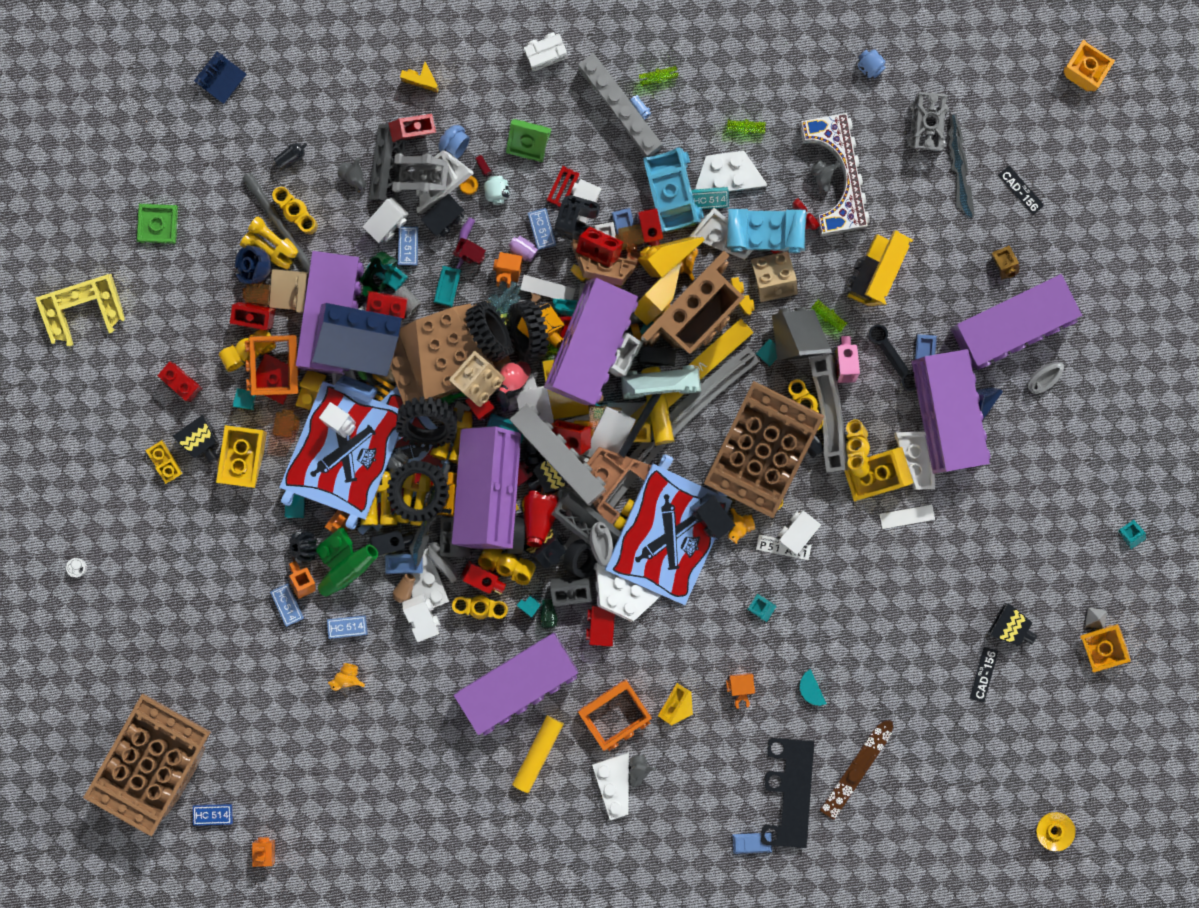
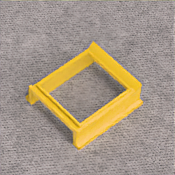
(890, 256)

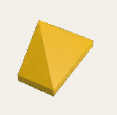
(677, 705)

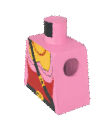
(846, 367)

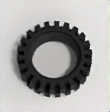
(490, 331)
(536, 345)
(430, 409)
(395, 490)

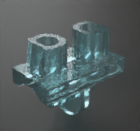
(508, 297)

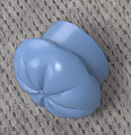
(454, 141)

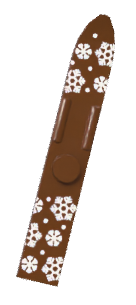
(857, 769)

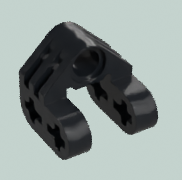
(570, 209)

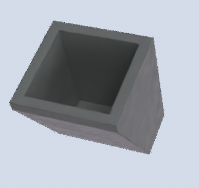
(798, 334)

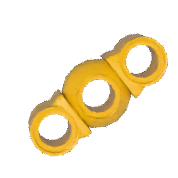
(290, 202)
(233, 356)
(804, 395)
(856, 440)
(507, 565)
(470, 607)

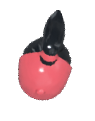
(515, 379)

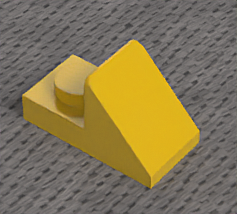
(424, 80)
(309, 389)

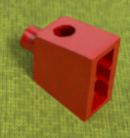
(647, 220)
(474, 574)

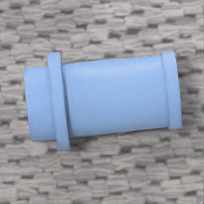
(640, 107)

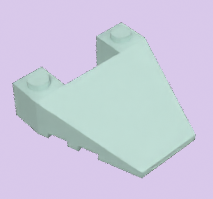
(682, 381)

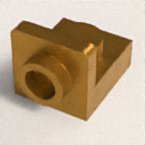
(1006, 262)

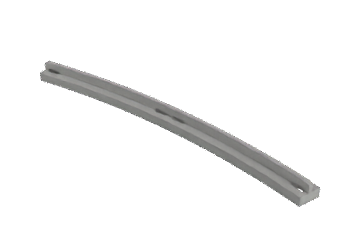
(679, 418)

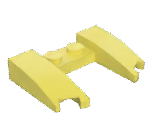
(100, 288)

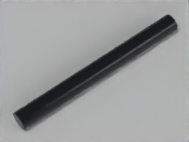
(639, 424)

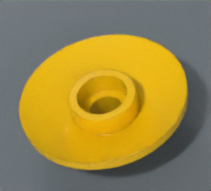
(1062, 838)

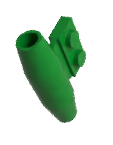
(344, 563)

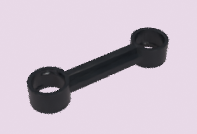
(892, 356)

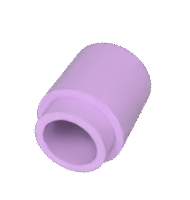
(524, 248)

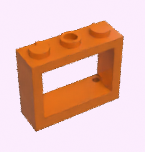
(250, 365)
(625, 733)

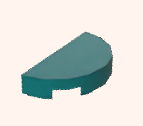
(564, 306)
(810, 690)

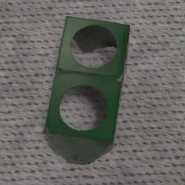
(367, 278)

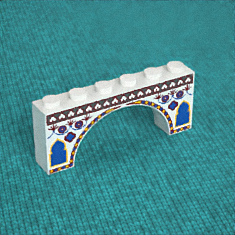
(835, 135)

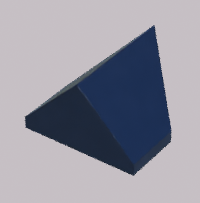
(988, 398)

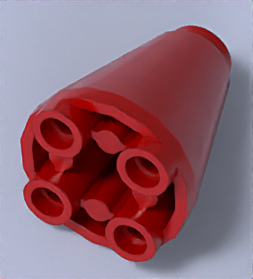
(538, 517)

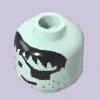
(496, 190)

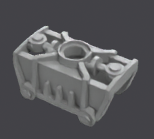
(918, 122)
(420, 164)

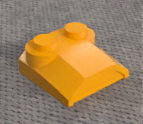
(1088, 67)
(1106, 648)

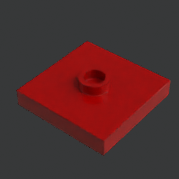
(273, 374)

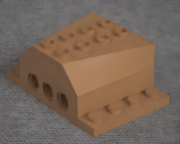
(697, 311)
(432, 352)
(763, 449)
(148, 765)

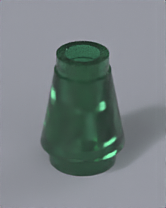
(548, 614)

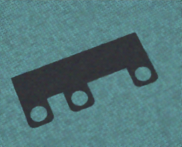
(797, 791)

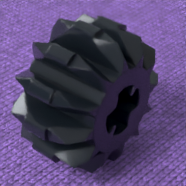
(303, 547)

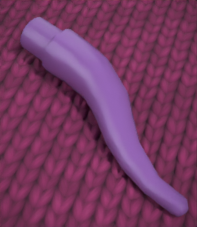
(465, 230)

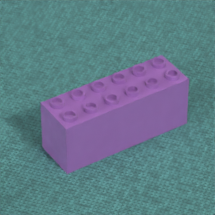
(332, 281)
(1017, 322)
(591, 342)
(950, 411)
(486, 488)
(516, 684)

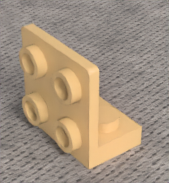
(774, 276)
(288, 289)
(477, 379)

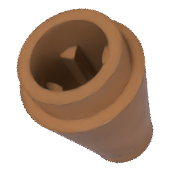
(404, 588)

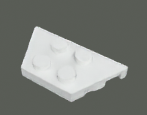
(730, 171)
(456, 175)
(622, 595)

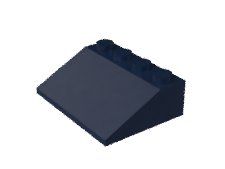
(355, 339)

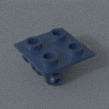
(220, 77)

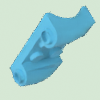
(672, 190)
(766, 230)

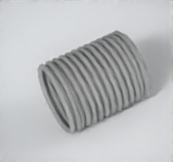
(412, 302)

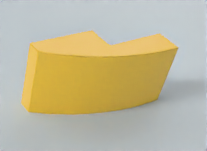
(746, 304)
(164, 461)

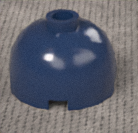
(252, 265)

